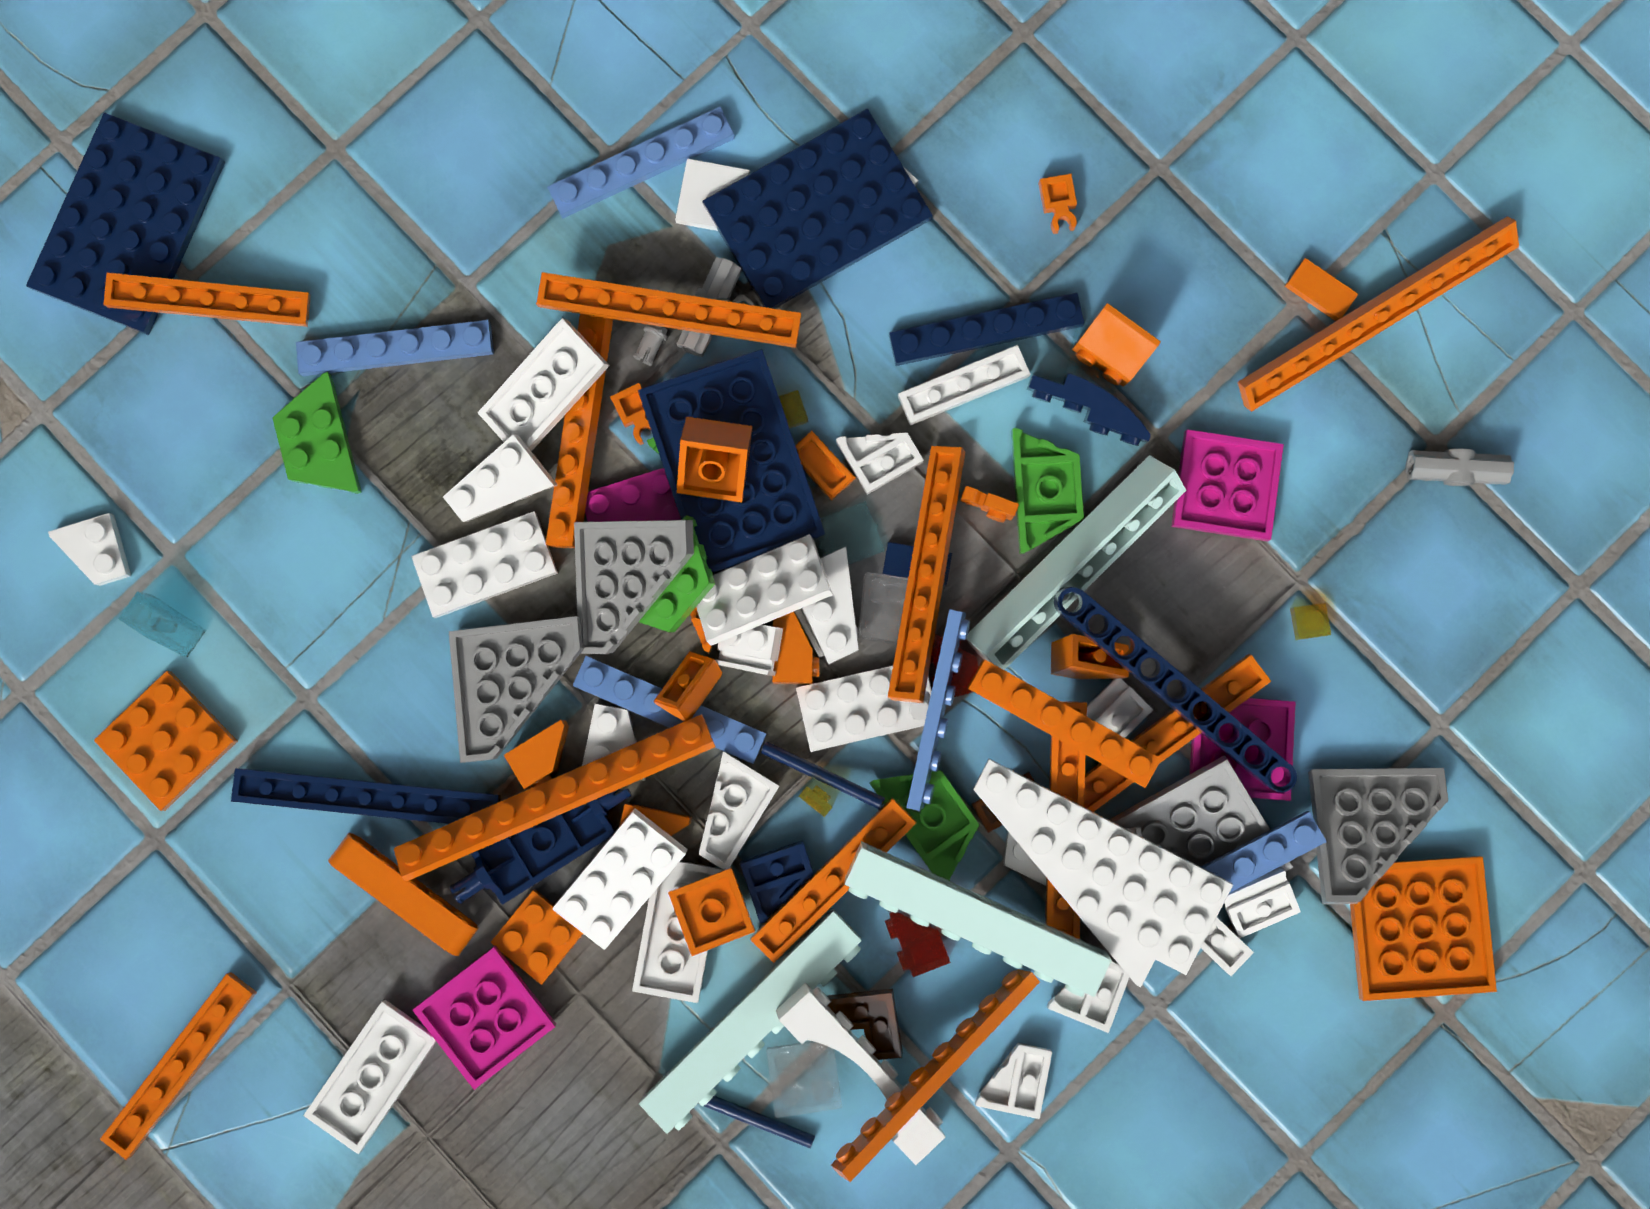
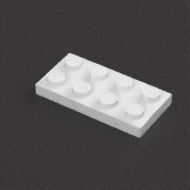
(544, 386)
(484, 564)
(763, 590)
(856, 709)
(620, 879)
(664, 957)
(371, 1076)

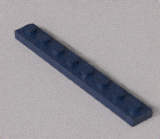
(356, 796)

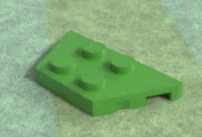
(316, 439)
(1045, 488)
(683, 592)
(940, 827)

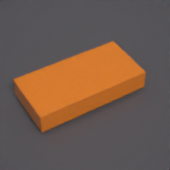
(1321, 290)
(823, 466)

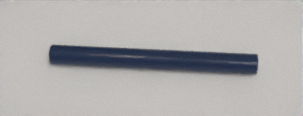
(823, 775)
(761, 1121)

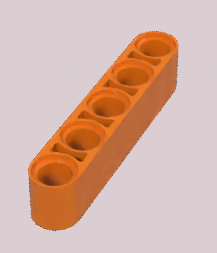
(407, 899)

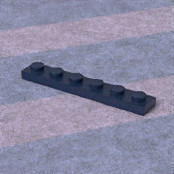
(986, 329)

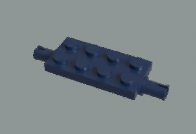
(538, 852)

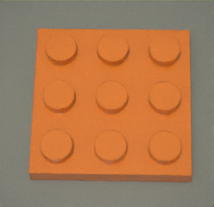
(165, 740)

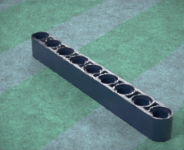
(1189, 696)

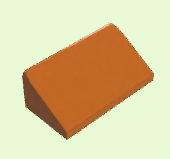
(689, 686)

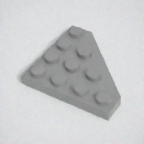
(622, 574)
(504, 678)
(1199, 815)
(1369, 823)

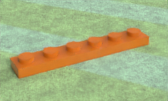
(206, 299)
(1064, 723)
(828, 882)
(178, 1066)

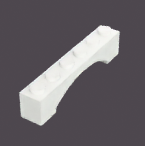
(811, 1019)

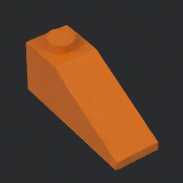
(795, 656)

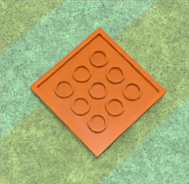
(1424, 931)

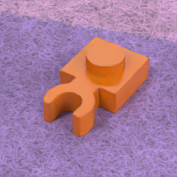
(1058, 197)
(631, 410)
(995, 506)

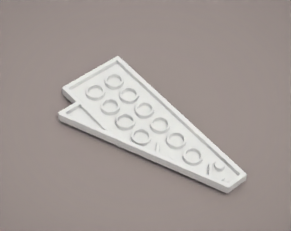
(1122, 886)

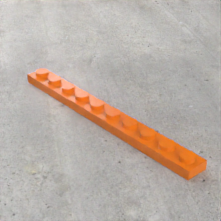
(1379, 313)
(553, 798)

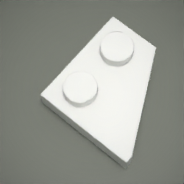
(879, 458)
(94, 548)
(608, 732)
(1096, 1010)
(1018, 1082)

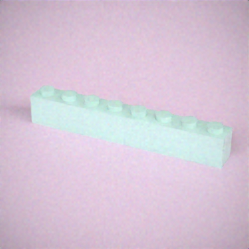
(1076, 562)
(977, 919)
(748, 1023)

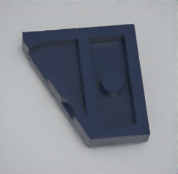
(775, 877)

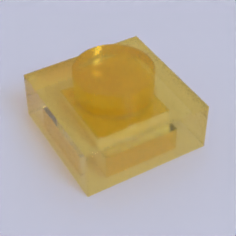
(793, 409)
(1310, 621)
(817, 799)

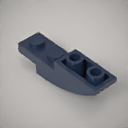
(1103, 410)

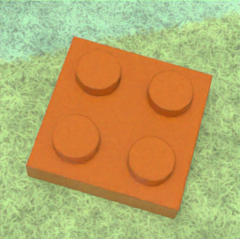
(711, 911)
(536, 937)

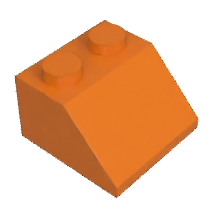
(1115, 346)
(713, 459)

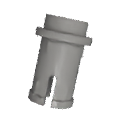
(651, 343)

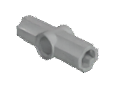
(717, 286)
(1459, 467)

